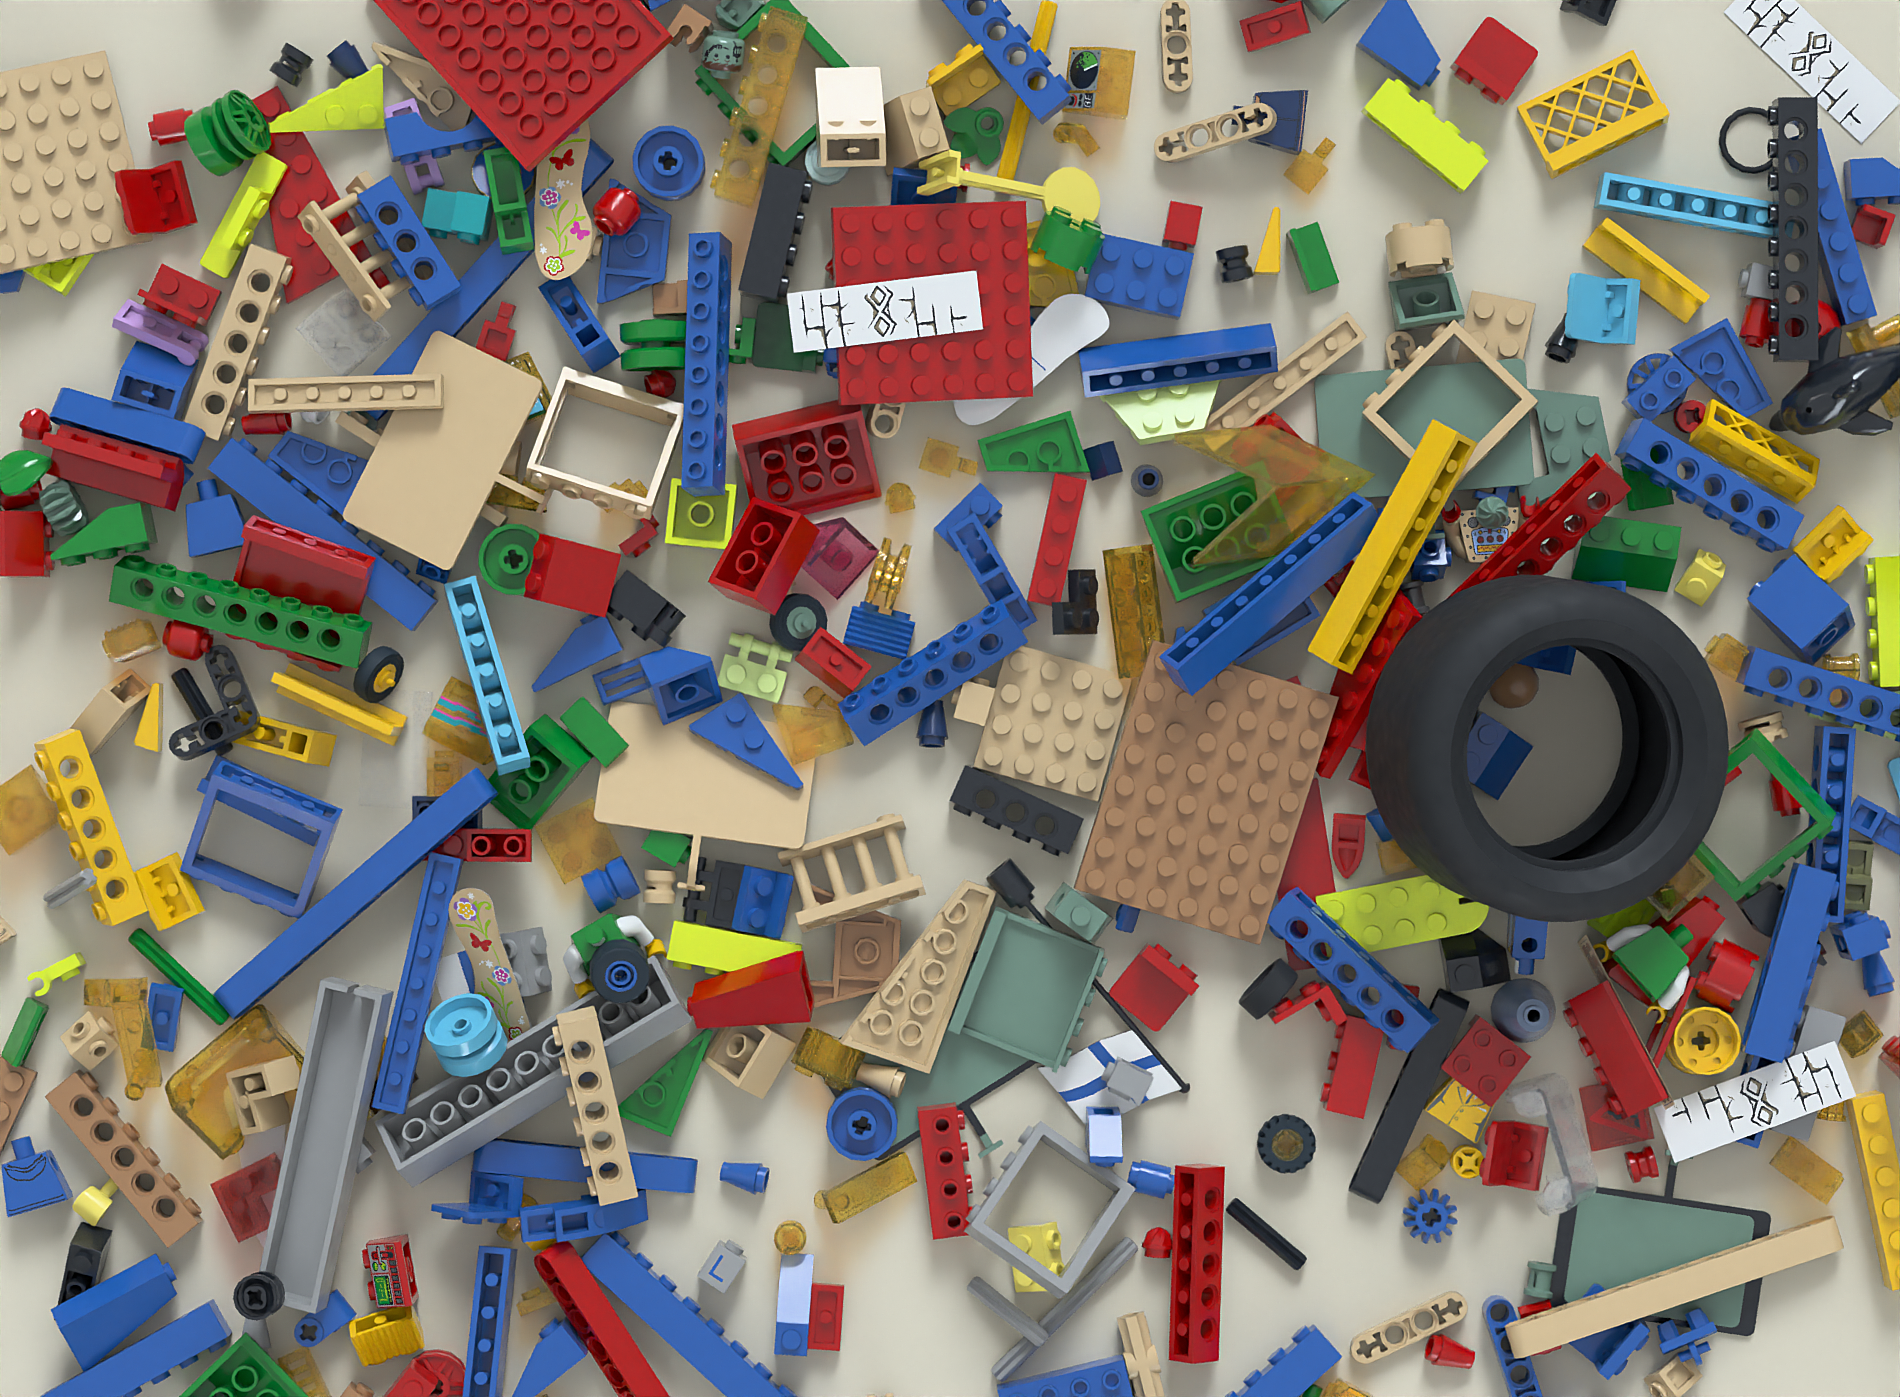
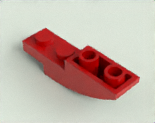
(488, 845)

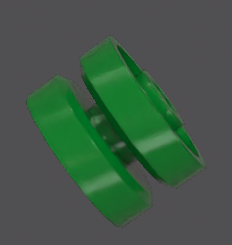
(655, 341)
(496, 557)

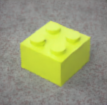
(700, 519)

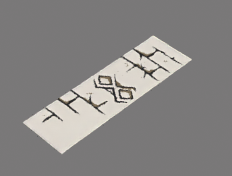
(1816, 62)
(884, 311)
(1755, 1101)

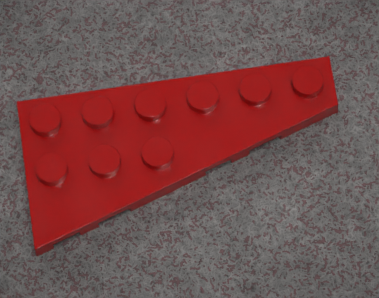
(1357, 689)

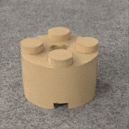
(1419, 249)

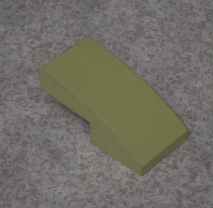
(1859, 875)

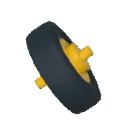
(378, 674)

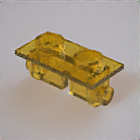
(508, 497)

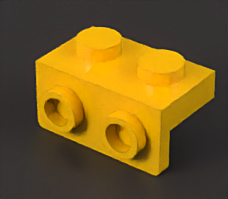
(1833, 545)
(168, 892)

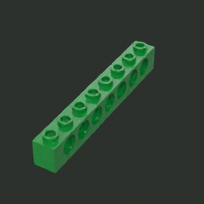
(129, 590)

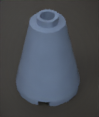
(1514, 1002)

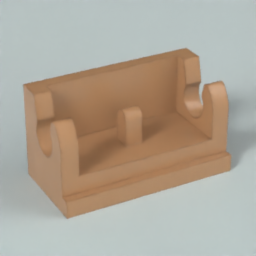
(691, 26)

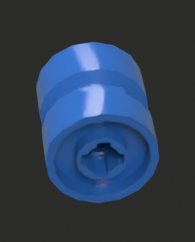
(609, 885)

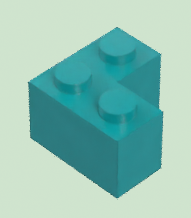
(458, 214)

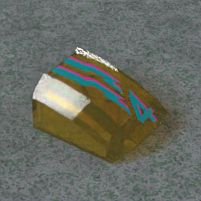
(458, 723)

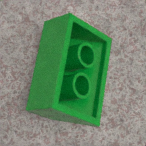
(1628, 552)

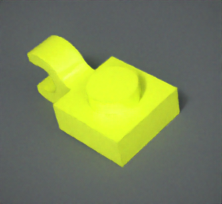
(65, 969)

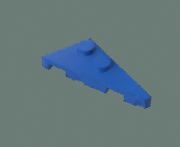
(739, 731)

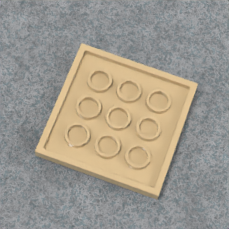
(1053, 722)

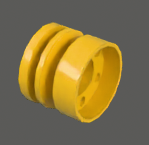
(1719, 1044)

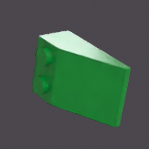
(554, 766)

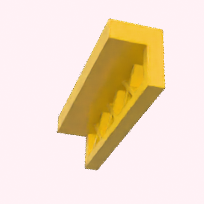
(1634, 260)
(1755, 457)

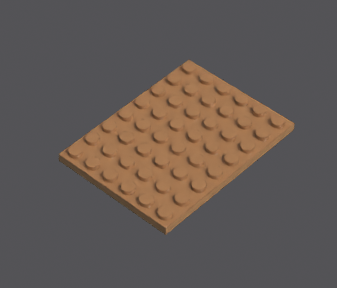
(1206, 797)

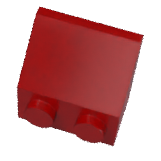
(25, 544)

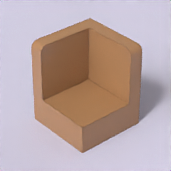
(670, 299)

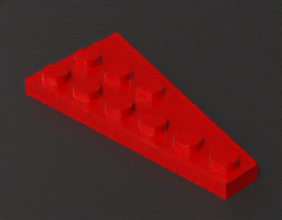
(300, 185)

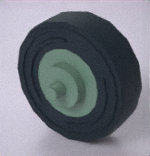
(797, 621)

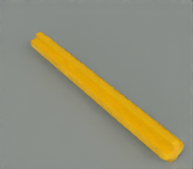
(1021, 112)

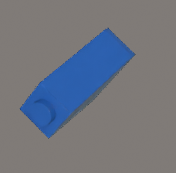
(1401, 44)

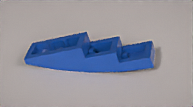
(989, 568)

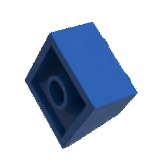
(1493, 755)

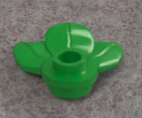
(971, 137)

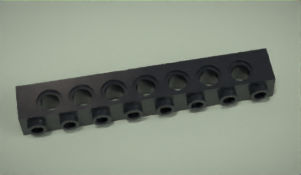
(1804, 115)

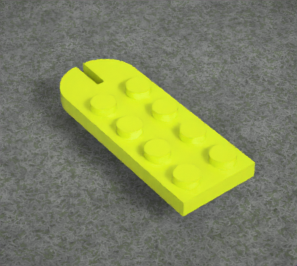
(1401, 913)

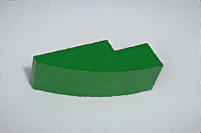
(508, 201)

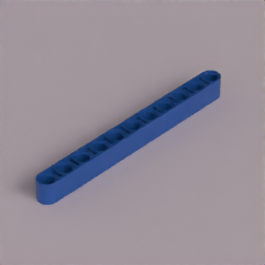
(477, 286)
(355, 893)

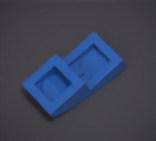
(1875, 824)

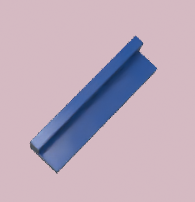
(274, 819)

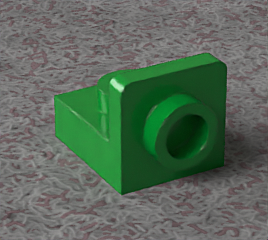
(745, 337)

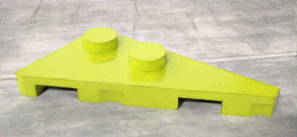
(348, 107)

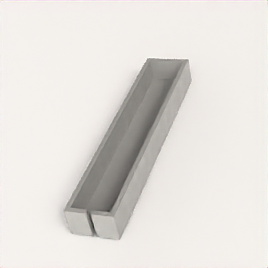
(325, 1140)

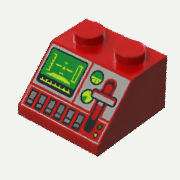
(391, 1272)

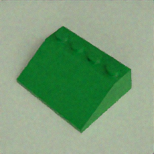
(1191, 522)
(244, 1372)

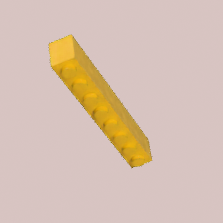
(1392, 546)

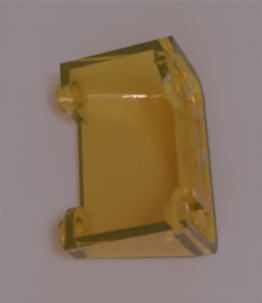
(201, 1089)

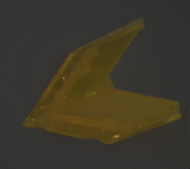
(1292, 484)

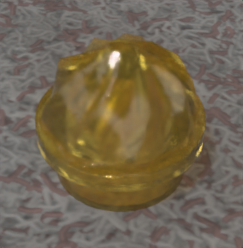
(899, 498)

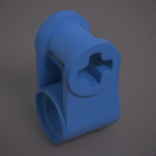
(327, 1320)

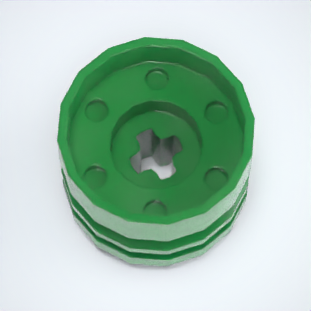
(227, 133)

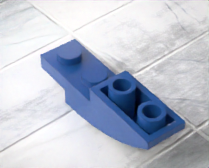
(580, 1218)

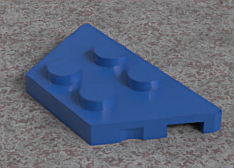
(636, 257)

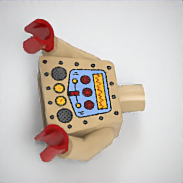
(1475, 542)

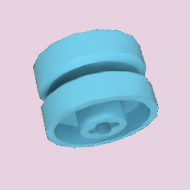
(466, 1035)

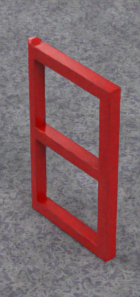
(1672, 1023)

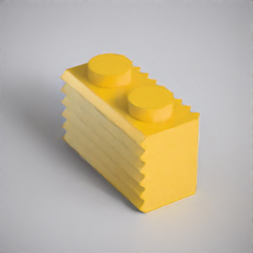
(386, 1335)

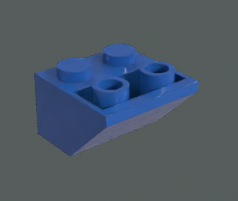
(154, 381)

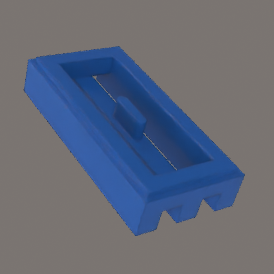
(602, 688)

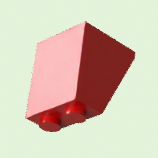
(572, 575)

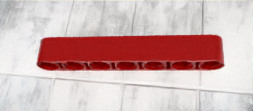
(597, 1322)

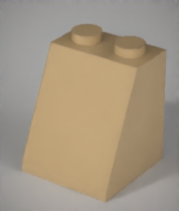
(913, 130)

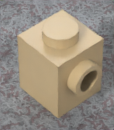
(973, 700)

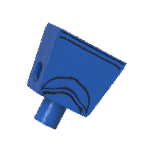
(32, 1179)

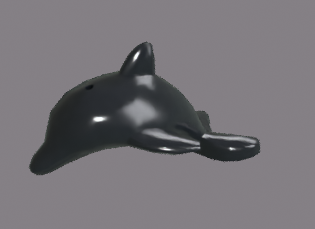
(1840, 391)

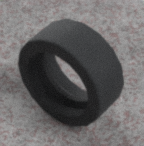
(1268, 989)

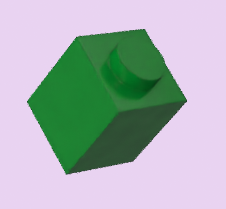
(668, 847)

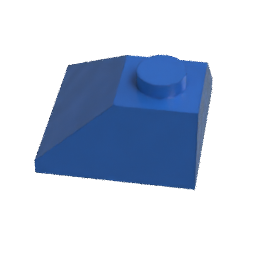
(680, 682)

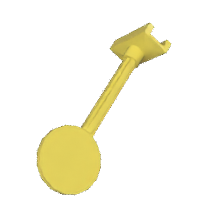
(1064, 188)

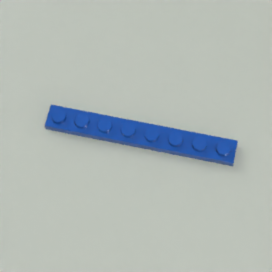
(417, 983)

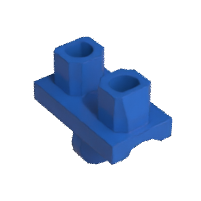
(1700, 1329)

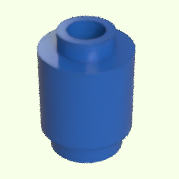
(1151, 1179)

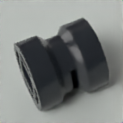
(296, 59)
(1234, 264)

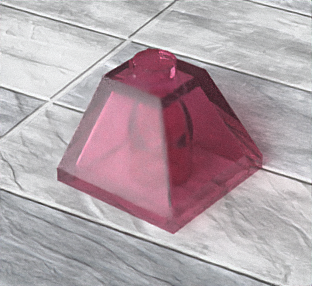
(838, 556)

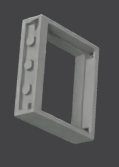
(1012, 1254)

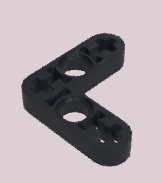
(227, 718)

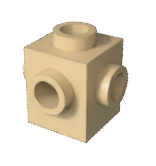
(90, 1040)

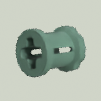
(1540, 1279)

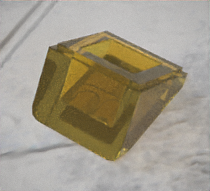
(1859, 1034)

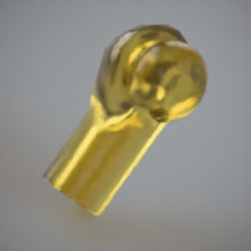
(1076, 134)

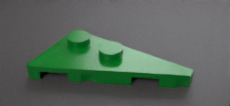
(663, 1095)

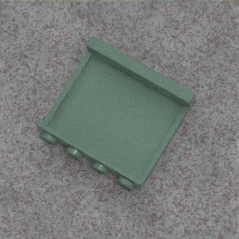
(1028, 989)

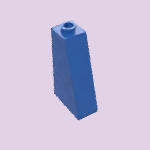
(114, 1309)

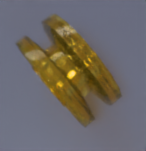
(888, 573)

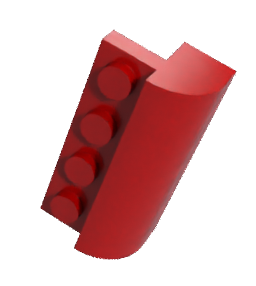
(115, 467)

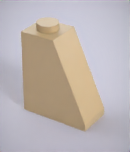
(111, 709)

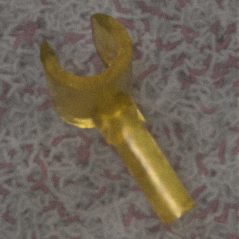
(816, 696)

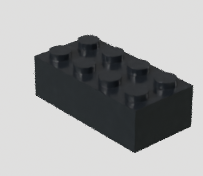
(773, 234)

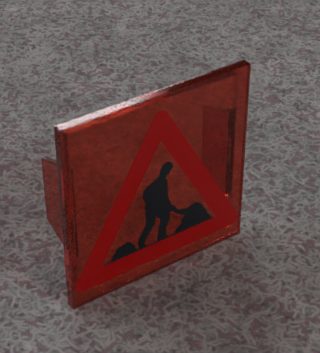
(1605, 1127)

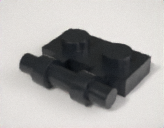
(723, 895)

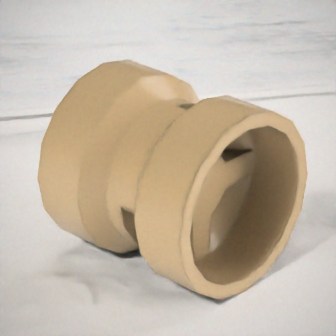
(659, 886)

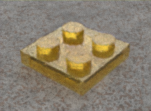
(577, 841)

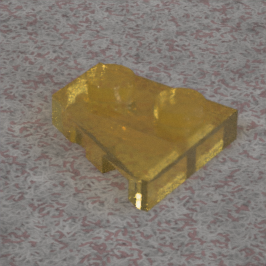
(811, 731)

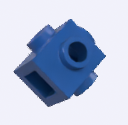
(1431, 560)

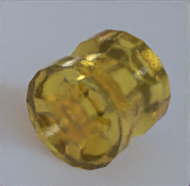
(793, 1232)

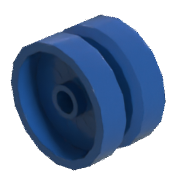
(665, 144)
(858, 1142)

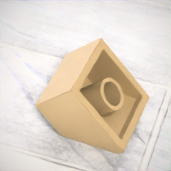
(749, 1056)

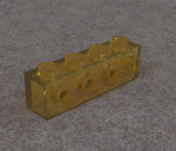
(1133, 605)

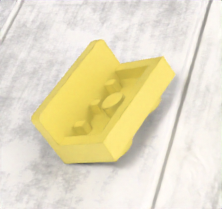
(1040, 1243)

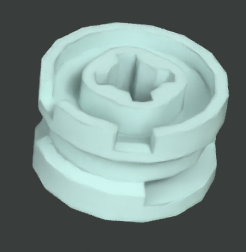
(823, 175)

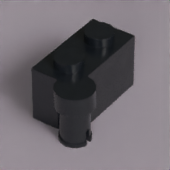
(645, 608)

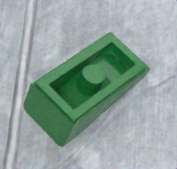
(594, 731)

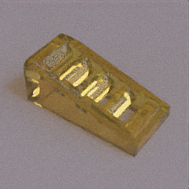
(316, 1377)

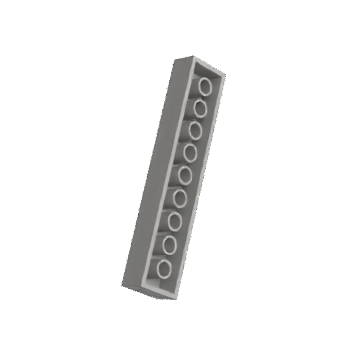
(527, 1079)

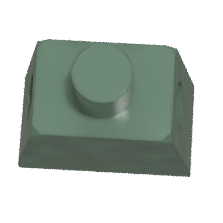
(1078, 913)

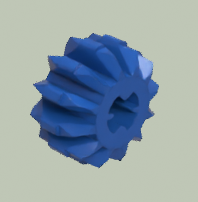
(1424, 1206)

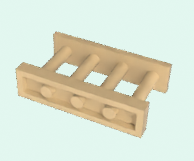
(336, 248)
(874, 895)

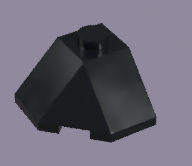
(1473, 961)

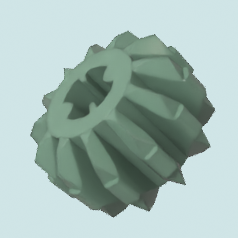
(63, 508)

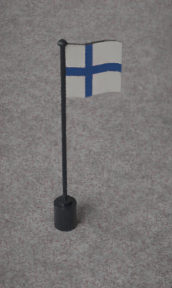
(1081, 1078)

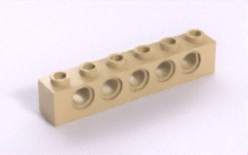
(257, 261)
(619, 1182)

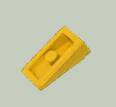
(1269, 255)
(151, 725)

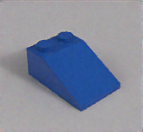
(552, 1356)

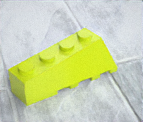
(1884, 609)

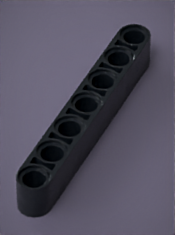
(1408, 1099)

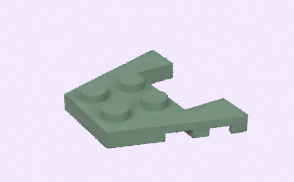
(1570, 435)

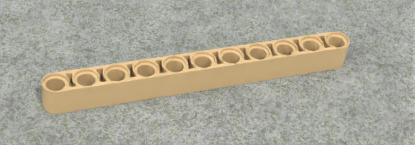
(1674, 1286)

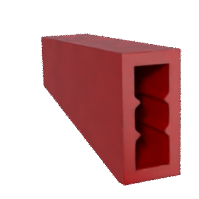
(1698, 917)
(755, 995)

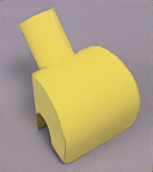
(94, 1203)

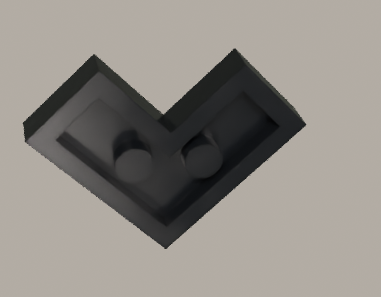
(1080, 613)

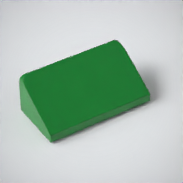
(24, 1031)

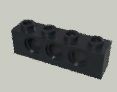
(1065, 823)

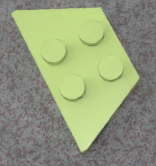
(1165, 411)

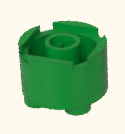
(1068, 240)

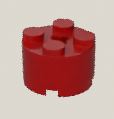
(1726, 974)

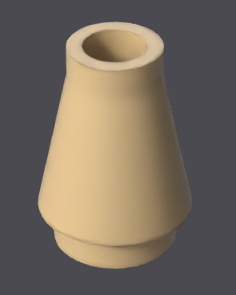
(883, 1079)

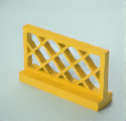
(1598, 141)
(340, 703)

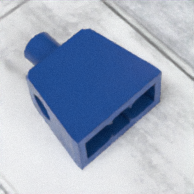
(213, 522)

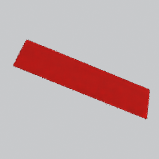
(1308, 865)

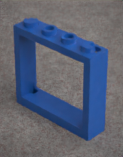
(275, 798)

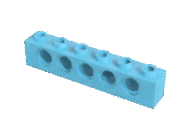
(1685, 205)
(487, 675)

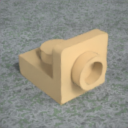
(1673, 1378)

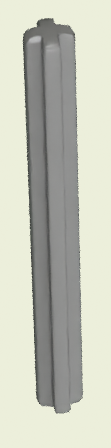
(1067, 1306)

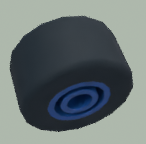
(614, 960)

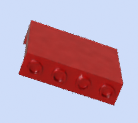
(302, 568)

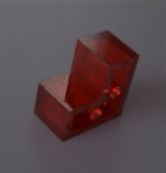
(241, 1195)

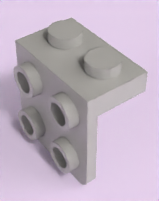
(528, 960)

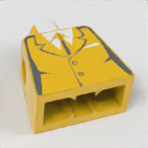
(1459, 1109)

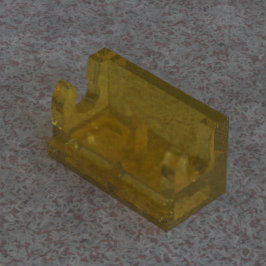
(1807, 1170)

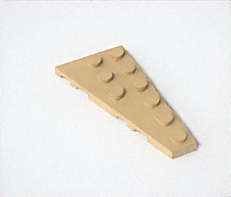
(917, 999)

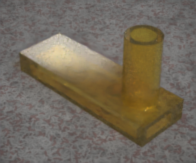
(1868, 338)
(137, 1044)
(866, 1188)

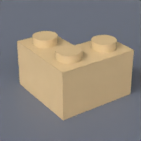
(260, 1093)

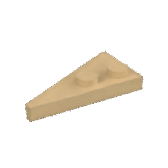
(426, 85)

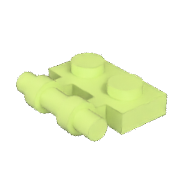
(751, 677)

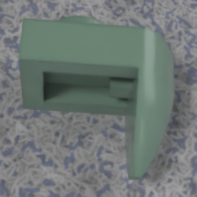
(735, 13)

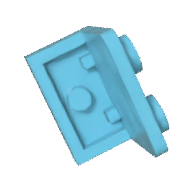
(1602, 309)

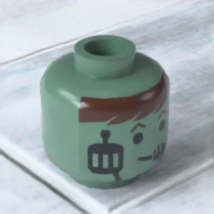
(723, 53)

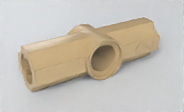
(1140, 1355)

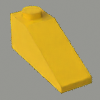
(289, 740)

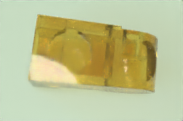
(103, 990)

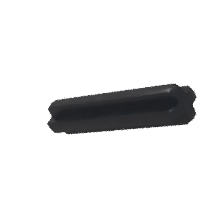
(199, 706)
(1266, 1234)

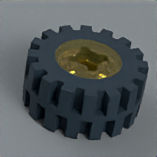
(1286, 1131)

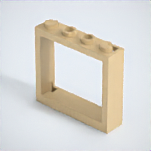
(1418, 359)
(619, 398)

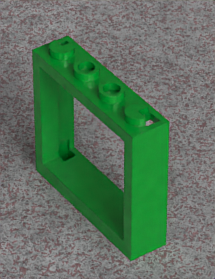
(816, 42)
(1799, 788)

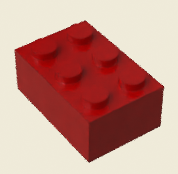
(764, 555)

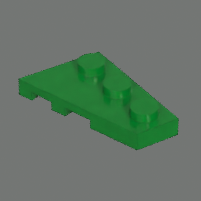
(1036, 447)

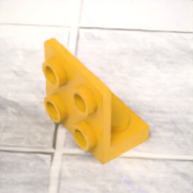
(962, 80)

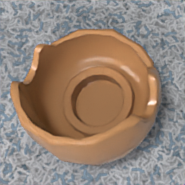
(1515, 687)

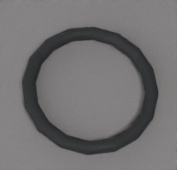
(1722, 141)

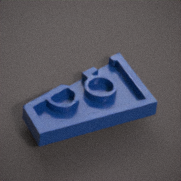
(1724, 367)
(320, 468)

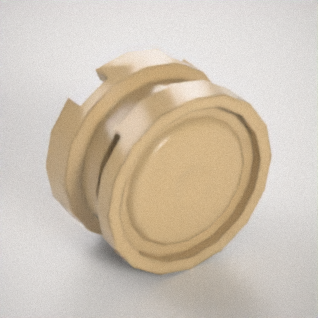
(1772, 730)

